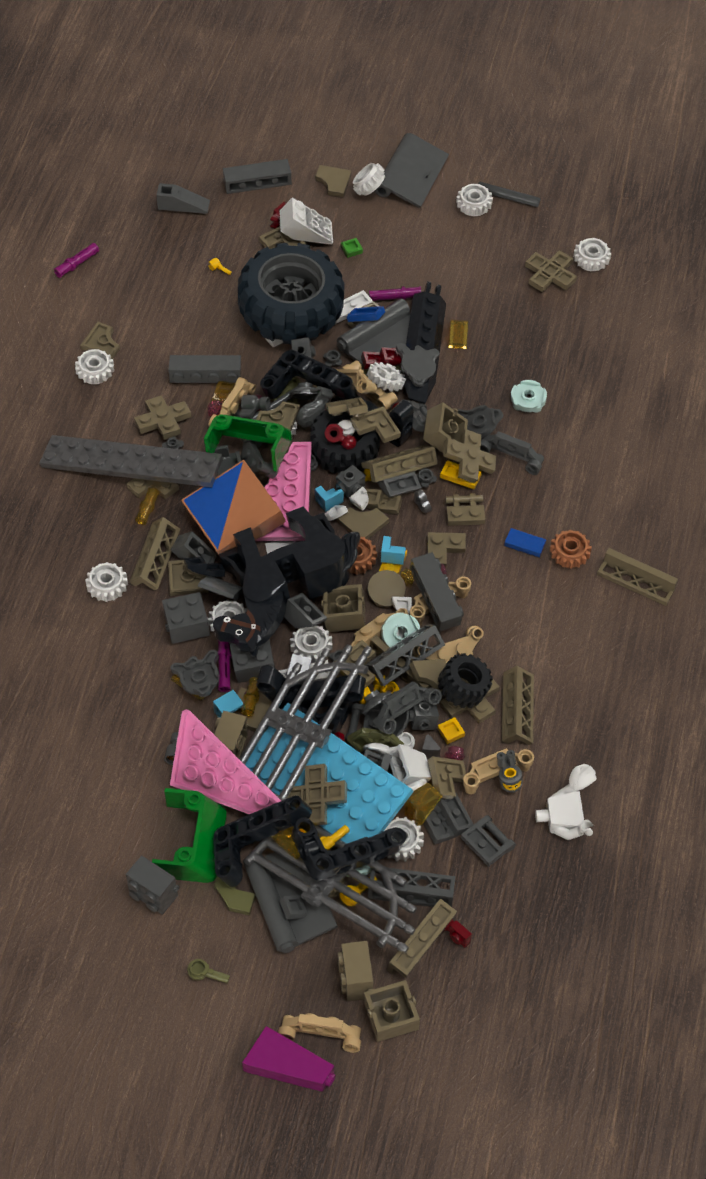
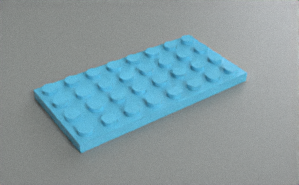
(371, 791)

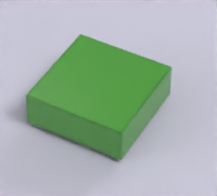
(351, 247)

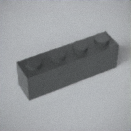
(257, 176)
(204, 368)
(436, 592)

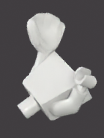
(406, 763)
(565, 808)

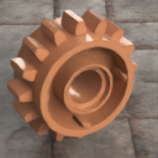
(570, 549)
(366, 557)

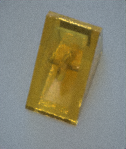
(458, 334)
(422, 803)

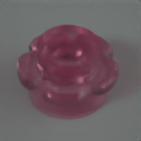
(455, 753)

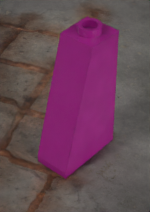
(288, 1062)

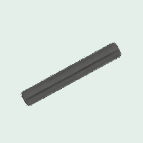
(512, 195)

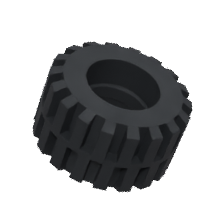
(471, 670)

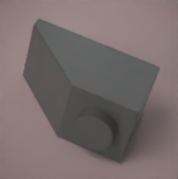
(191, 546)
(303, 612)

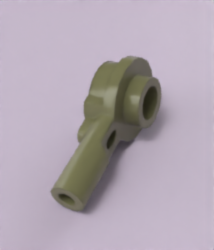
(199, 969)

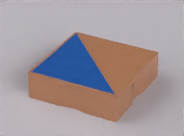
(231, 506)

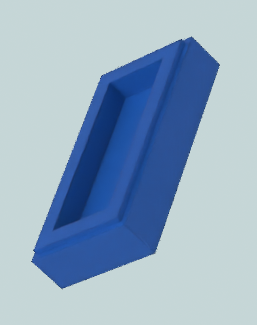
(366, 314)
(525, 542)

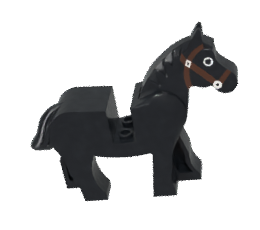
(317, 562)

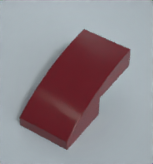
(386, 355)

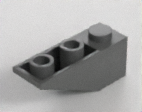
(176, 198)

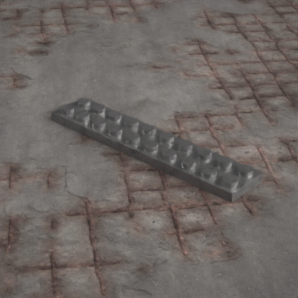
(131, 461)

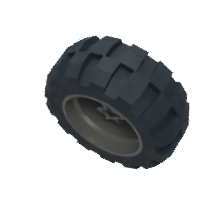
(274, 295)

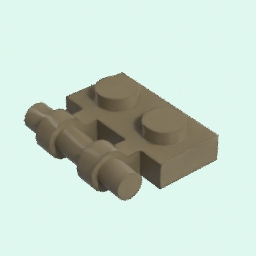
(465, 515)

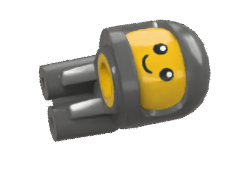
(509, 774)

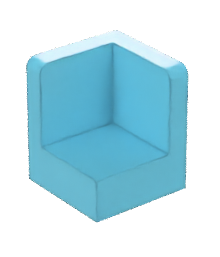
(328, 498)
(390, 553)
(228, 702)

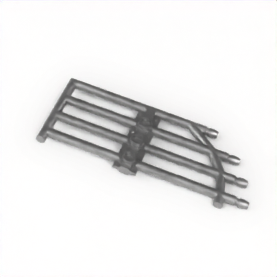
(300, 727)
(318, 891)

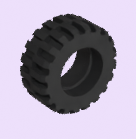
(335, 456)

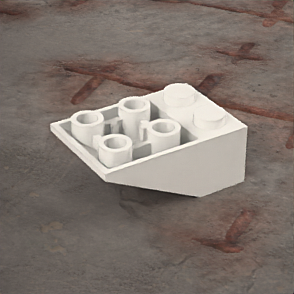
(305, 223)

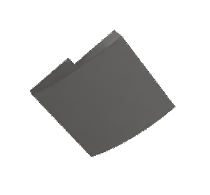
(400, 484)
(221, 587)
(447, 820)

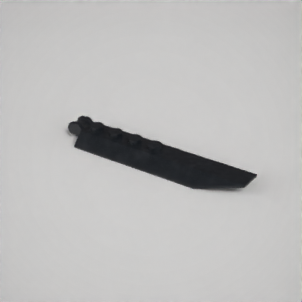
(425, 331)

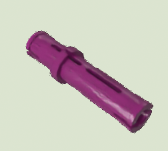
(71, 263)
(389, 294)
(224, 666)

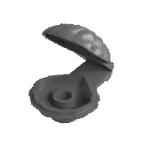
(310, 411)
(374, 701)

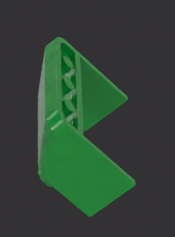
(249, 430)
(195, 862)

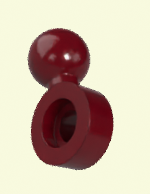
(348, 441)

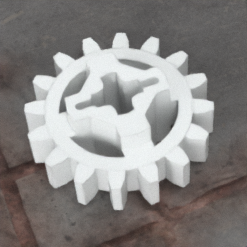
(386, 376)

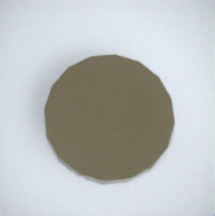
(384, 586)

